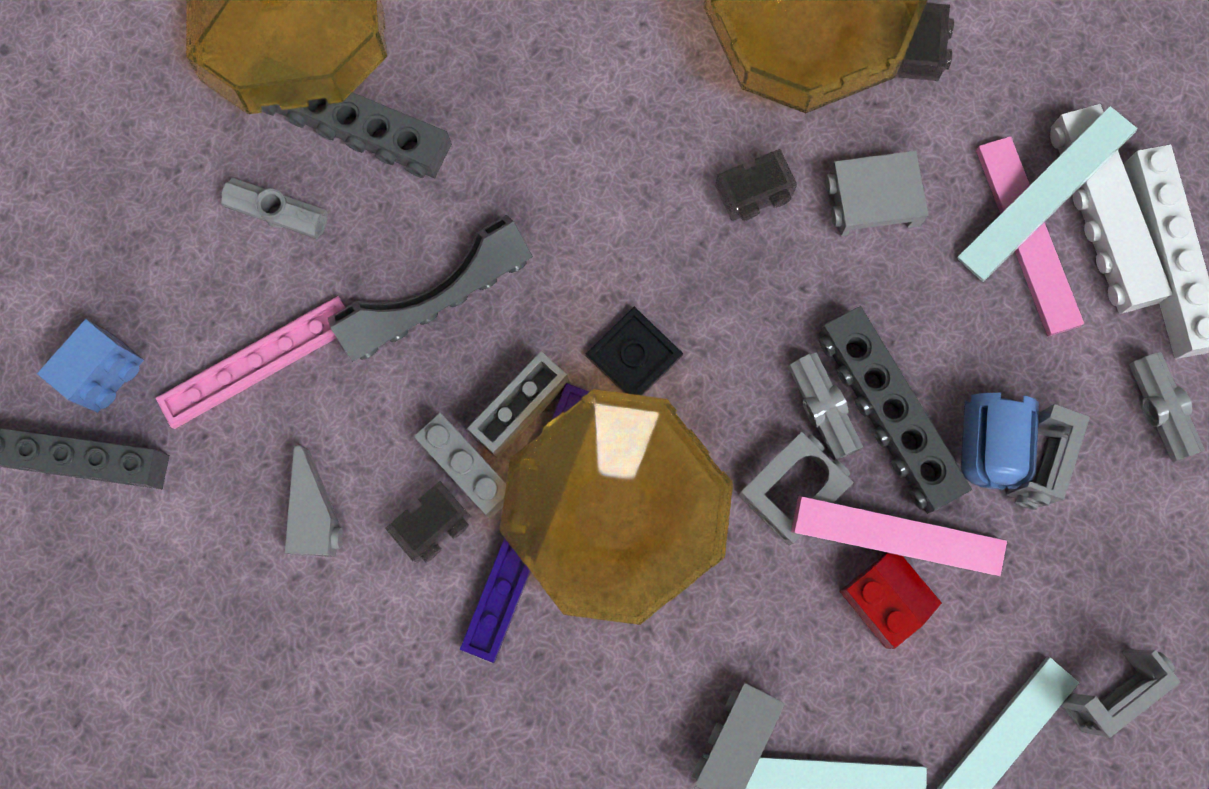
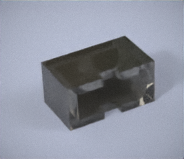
(928, 50)
(755, 188)
(430, 525)

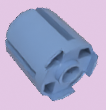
(999, 441)

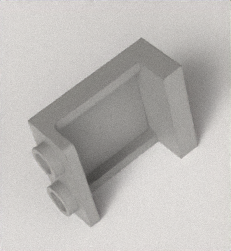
(877, 192)

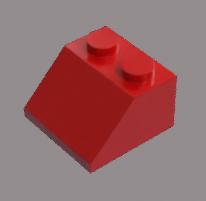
(891, 599)

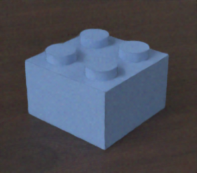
(91, 367)

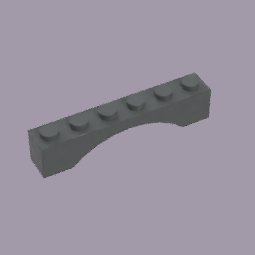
(369, 325)

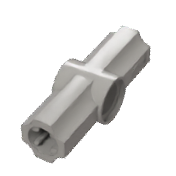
(257, 201)
(825, 406)
(1166, 406)

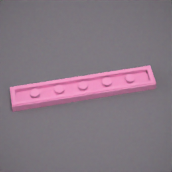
(1037, 254)
(249, 365)
(898, 536)

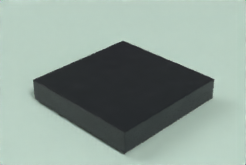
(634, 354)

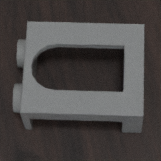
(1058, 425)
(800, 447)
(1153, 679)

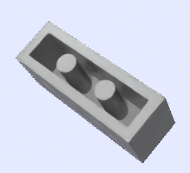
(519, 404)
(463, 464)
(739, 741)

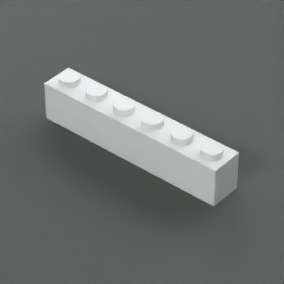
(1114, 223)
(1172, 230)

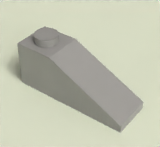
(311, 518)

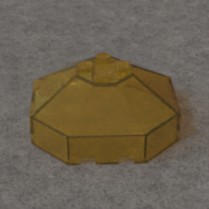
(284, 49)
(813, 49)
(616, 507)

